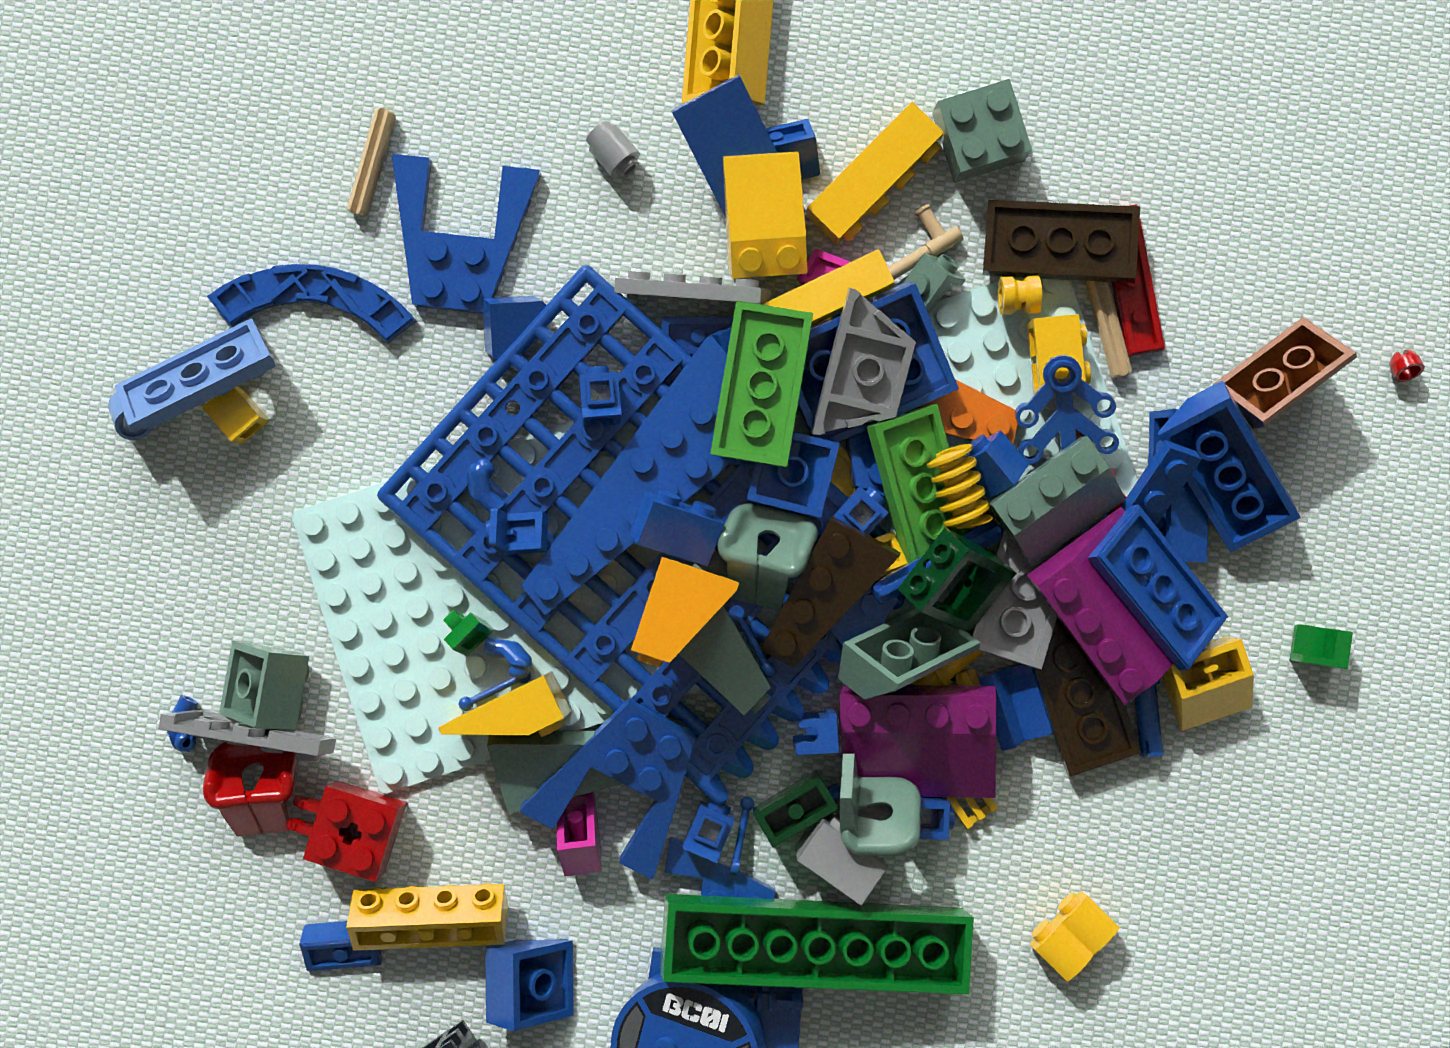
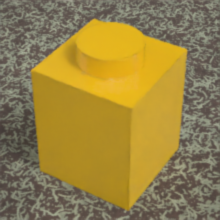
(236, 415)

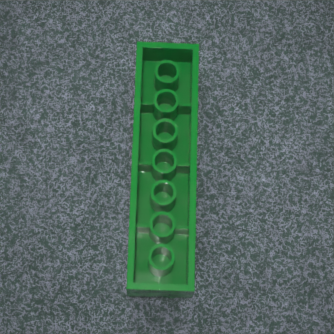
(816, 944)

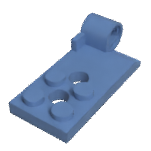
(189, 380)

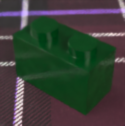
(794, 808)

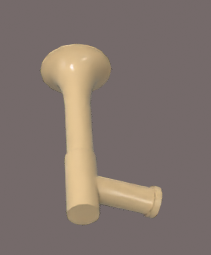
(940, 242)

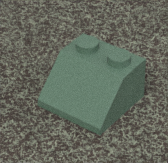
(264, 686)

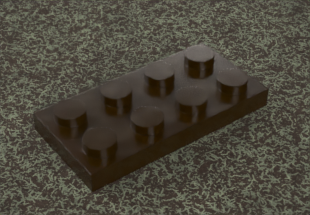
(1061, 241)
(1085, 714)

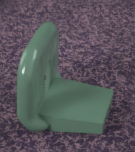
(767, 577)
(875, 837)

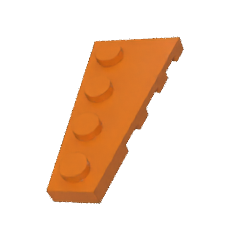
(971, 413)

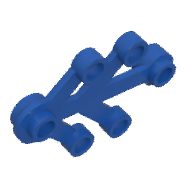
(1065, 417)

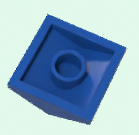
(801, 485)

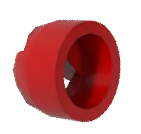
(1406, 366)

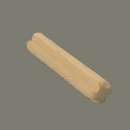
(371, 162)
(1109, 328)

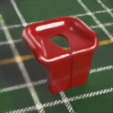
(252, 810)

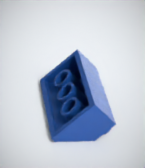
(1235, 475)

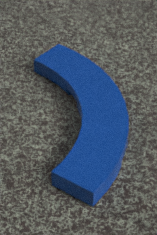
(312, 285)

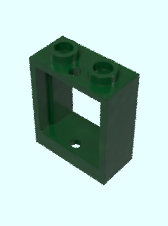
(973, 592)

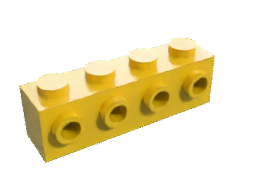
(428, 917)

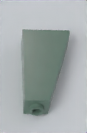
(727, 663)
(528, 760)

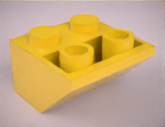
(1213, 686)

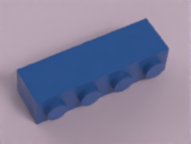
(1185, 519)

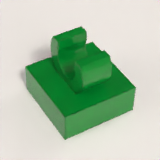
(466, 632)

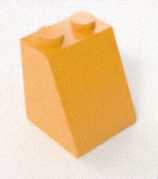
(678, 609)

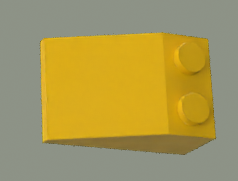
(764, 215)
(522, 711)

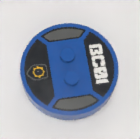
(687, 1017)

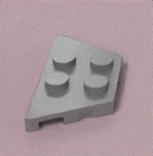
(864, 368)

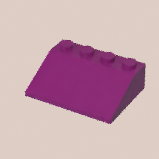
(1098, 618)
(926, 734)

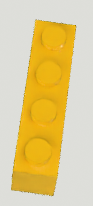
(874, 174)

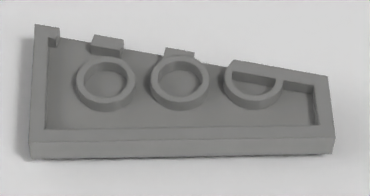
(707, 289)

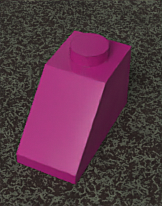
(579, 837)

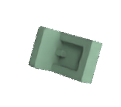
(933, 277)

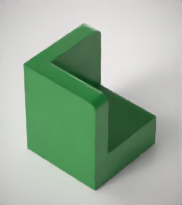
(1321, 646)

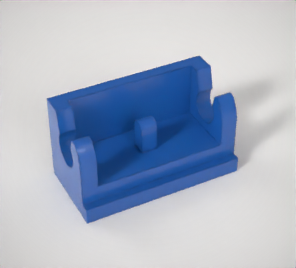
(820, 731)

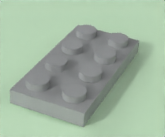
(1020, 619)

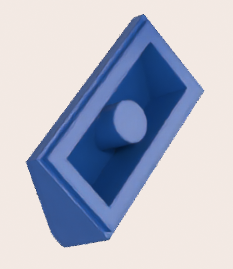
(329, 947)

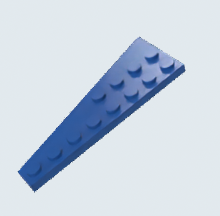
(663, 454)

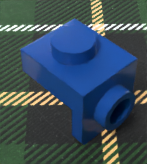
(517, 532)

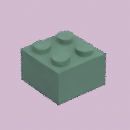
(982, 130)

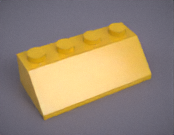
(727, 41)

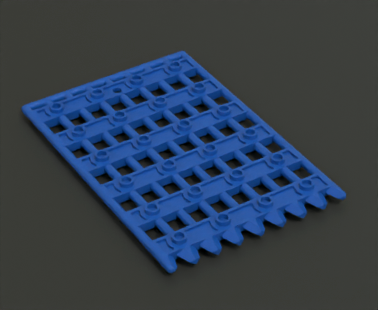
(544, 485)

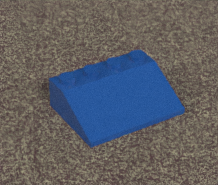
(928, 372)

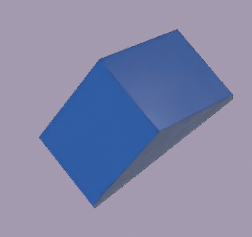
(506, 319)

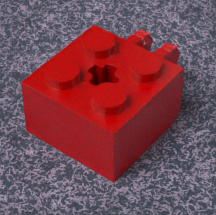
(330, 834)

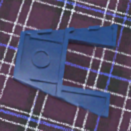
(452, 268)
(638, 752)

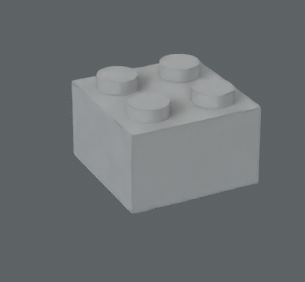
(827, 856)

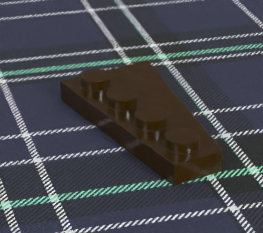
(834, 579)

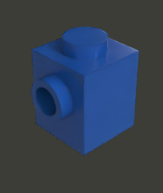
(997, 463)

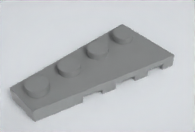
(217, 726)

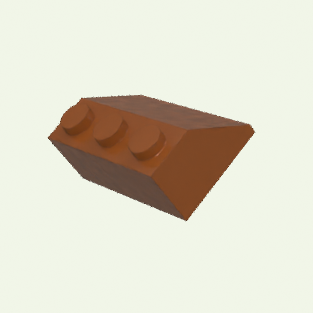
(1285, 371)

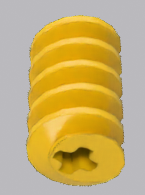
(959, 487)

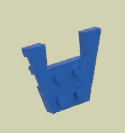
(716, 882)

